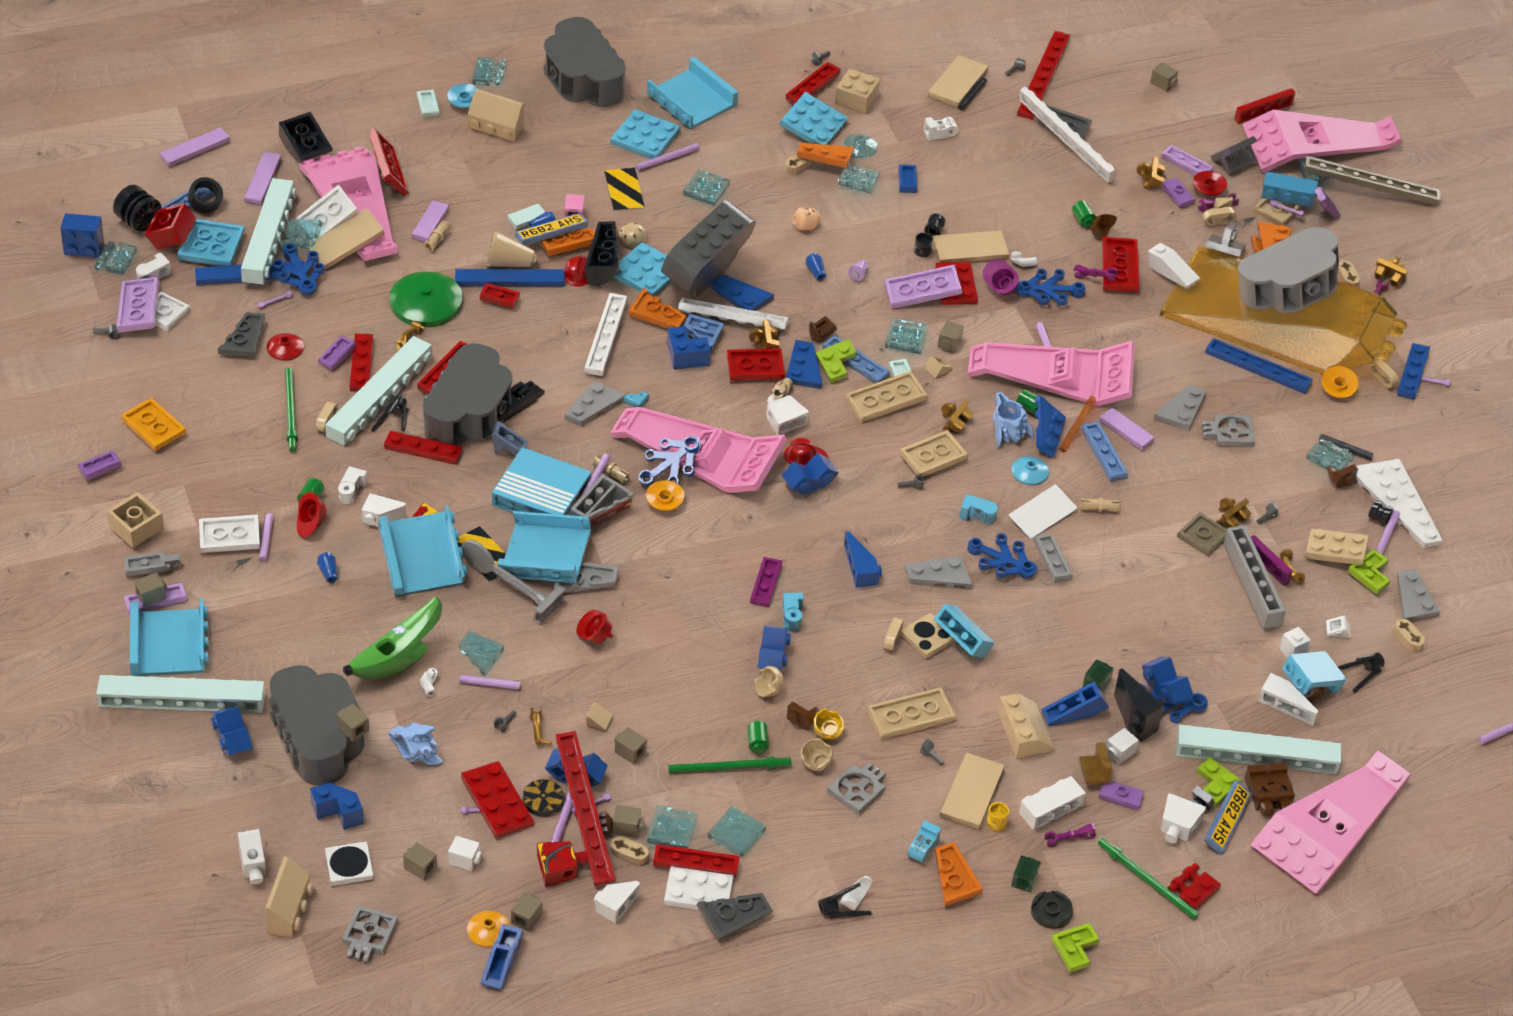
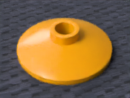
(1342, 376)
(665, 495)
(481, 933)

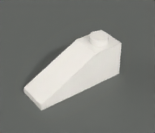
(1171, 265)
(1286, 698)

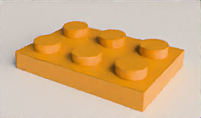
(153, 424)

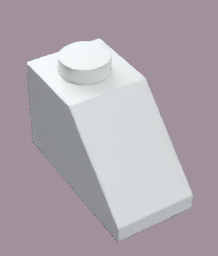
(379, 506)
(616, 899)

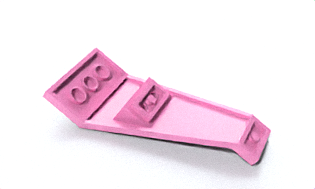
(1293, 135)
(360, 180)
(1063, 371)
(725, 457)
(1311, 845)

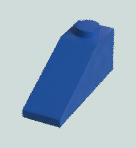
(861, 562)
(1076, 706)

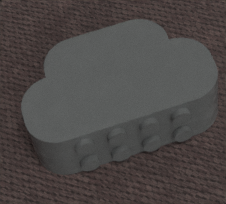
(584, 64)
(708, 248)
(467, 397)
(307, 721)

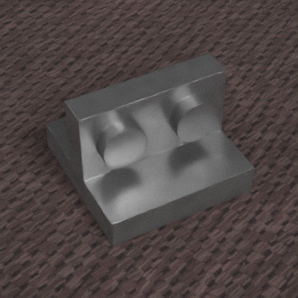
(1236, 155)
(1226, 243)

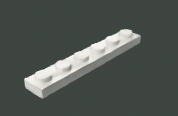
(726, 312)
(605, 334)

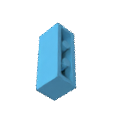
(1289, 189)

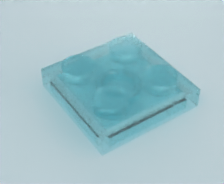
(706, 187)
(906, 336)
(671, 827)
(736, 831)

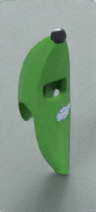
(398, 647)

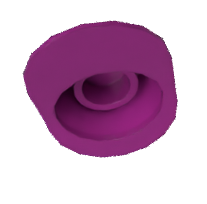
(1000, 277)

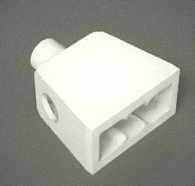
(786, 414)
(1180, 818)
(252, 855)

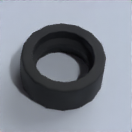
(197, 204)

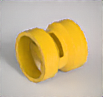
(997, 816)

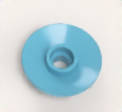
(461, 95)
(1030, 470)

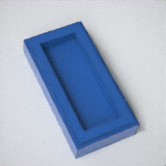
(907, 178)

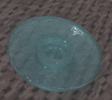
(863, 145)

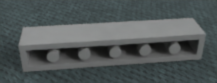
(1254, 577)

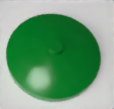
(426, 298)

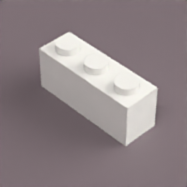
(1052, 802)

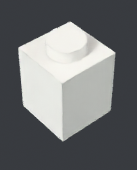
(1294, 642)
(1121, 746)
(464, 853)

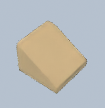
(1223, 202)
(937, 366)
(598, 717)

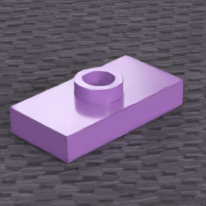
(1178, 192)
(1326, 203)
(337, 352)
(99, 465)
(1121, 795)

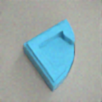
(636, 400)

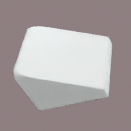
(1338, 628)

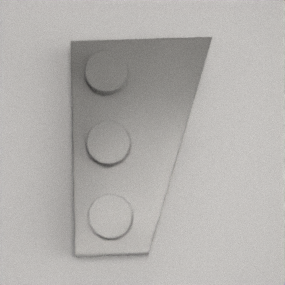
(592, 402)
(1182, 408)
(939, 571)
(592, 577)
(1415, 597)

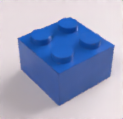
(82, 235)

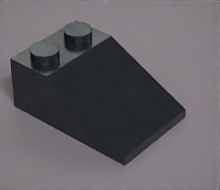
(304, 137)
(1137, 706)

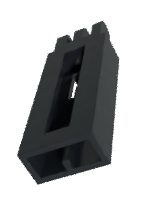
(530, 391)

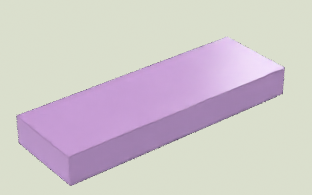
(1185, 161)
(430, 220)
(1127, 429)
(174, 595)

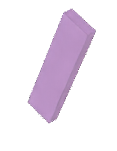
(194, 147)
(262, 178)

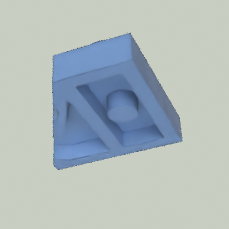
(702, 327)

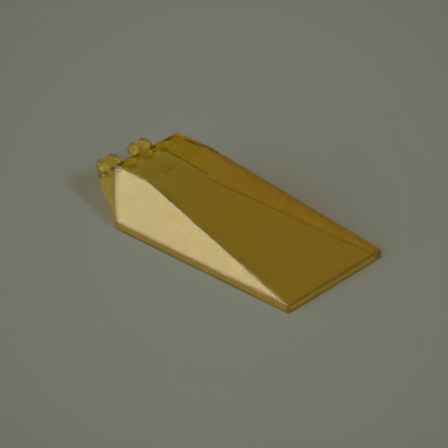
(1336, 331)

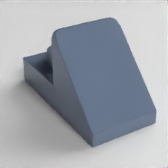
(506, 438)

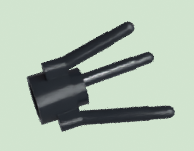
(397, 407)
(1371, 662)
(830, 904)

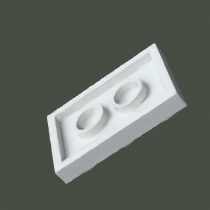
(331, 209)
(229, 533)
(692, 886)

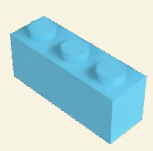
(964, 631)

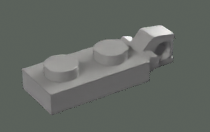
(150, 563)

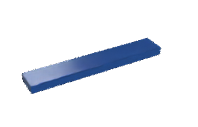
(230, 274)
(510, 277)
(1259, 365)

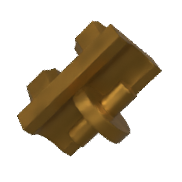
(1151, 173)
(1391, 268)
(764, 336)
(950, 411)
(1230, 510)

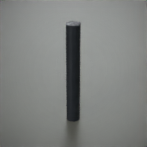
(972, 94)
(1353, 449)

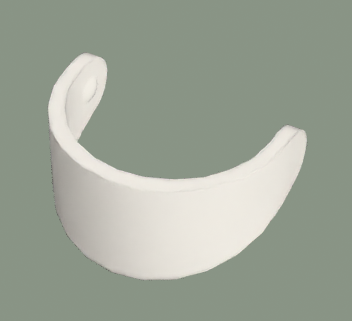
(854, 897)

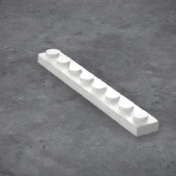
(1067, 135)

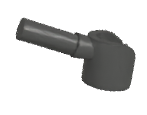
(818, 57)
(1019, 63)
(111, 331)
(917, 483)
(1272, 510)
(500, 720)
(926, 749)

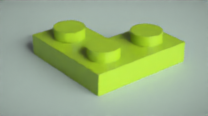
(832, 358)
(1369, 572)
(1219, 779)
(1071, 945)

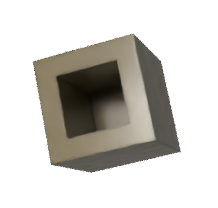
(1164, 77)
(950, 336)
(150, 589)
(352, 722)
(630, 745)
(627, 821)
(420, 861)
(526, 911)

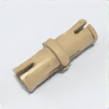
(437, 235)
(782, 388)
(613, 470)
(1100, 505)

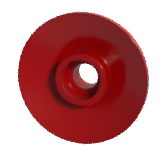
(1209, 183)
(285, 346)

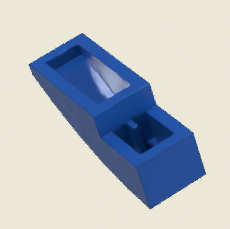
(502, 956)

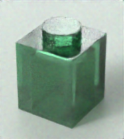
(1100, 673)
(1026, 873)

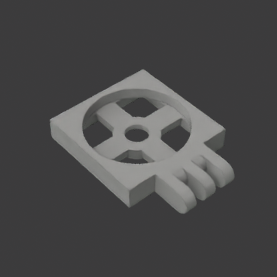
(1212, 431)
(867, 778)
(363, 946)

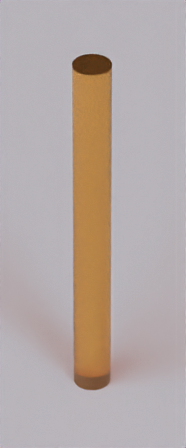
(1077, 424)

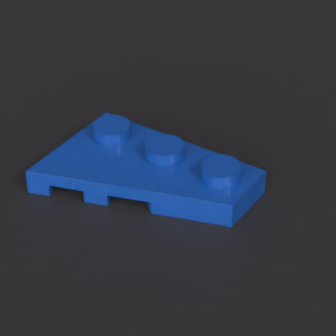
(740, 293)
(804, 366)
(1049, 426)

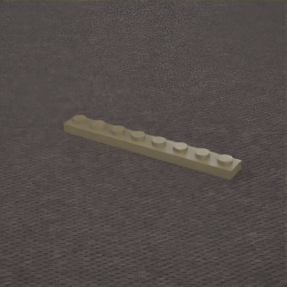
(1372, 180)

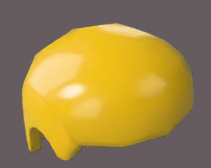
(828, 724)

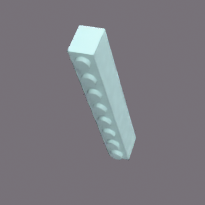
(268, 231)
(378, 391)
(180, 693)
(1258, 749)

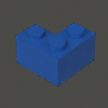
(686, 351)

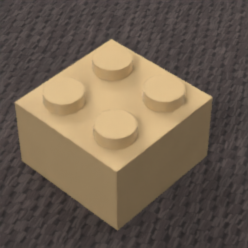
(857, 91)
(135, 519)

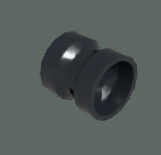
(935, 224)
(923, 244)
(1381, 512)

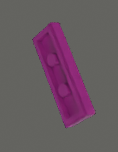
(1272, 562)
(766, 582)

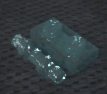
(483, 72)
(858, 178)
(304, 229)
(120, 259)
(1329, 454)

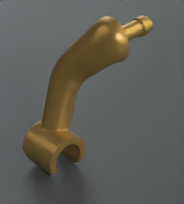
(414, 327)
(1286, 555)
(536, 718)

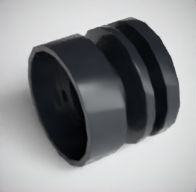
(136, 207)

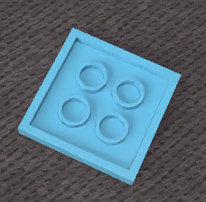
(813, 120)
(645, 134)
(212, 243)
(643, 270)

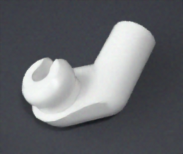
(1023, 262)
(427, 681)

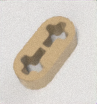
(795, 164)
(1219, 216)
(1351, 274)
(1384, 373)
(325, 415)
(893, 634)
(1409, 635)
(629, 850)

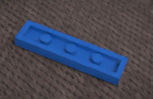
(1413, 371)

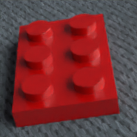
(967, 284)
(755, 364)

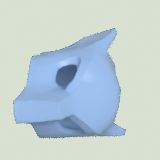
(1007, 423)
(416, 743)

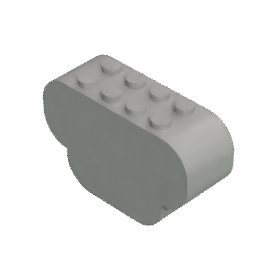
(1291, 272)

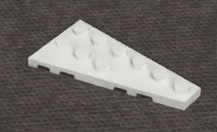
(1392, 486)

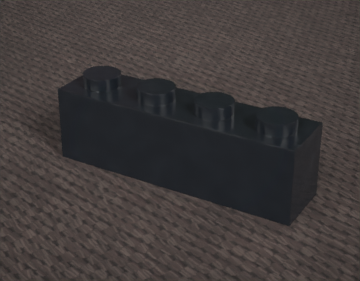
(603, 256)

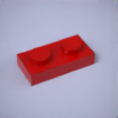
(499, 295)

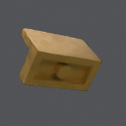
(1097, 768)

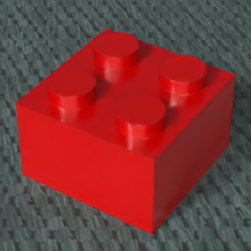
(170, 226)

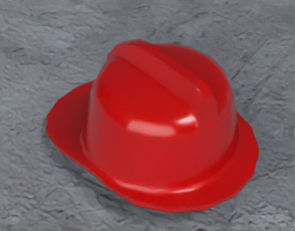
(574, 271)
(802, 451)
(310, 514)
(594, 627)

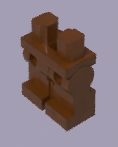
(1269, 787)

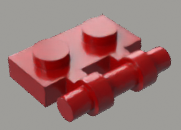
(1199, 890)

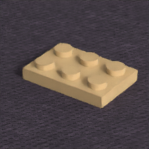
(933, 453)
(1337, 546)

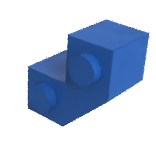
(812, 476)
(773, 647)
(1164, 681)
(231, 730)
(594, 766)
(333, 799)

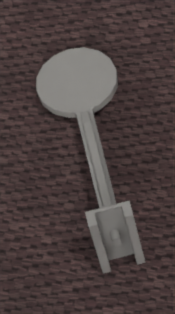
(482, 561)

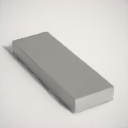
(1053, 558)

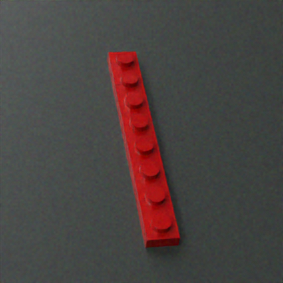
(1046, 70)
(585, 808)

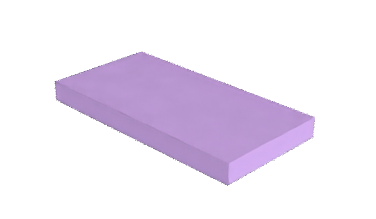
(923, 286)
(138, 304)

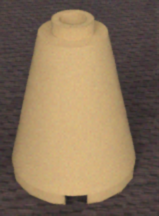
(509, 253)

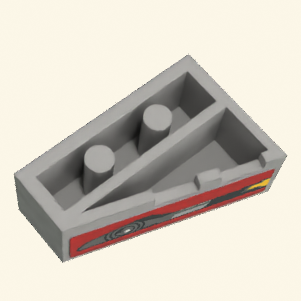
(602, 501)

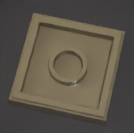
(1202, 534)

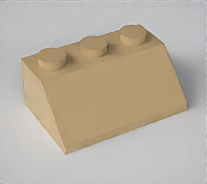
(495, 115)
(1024, 726)
(288, 899)

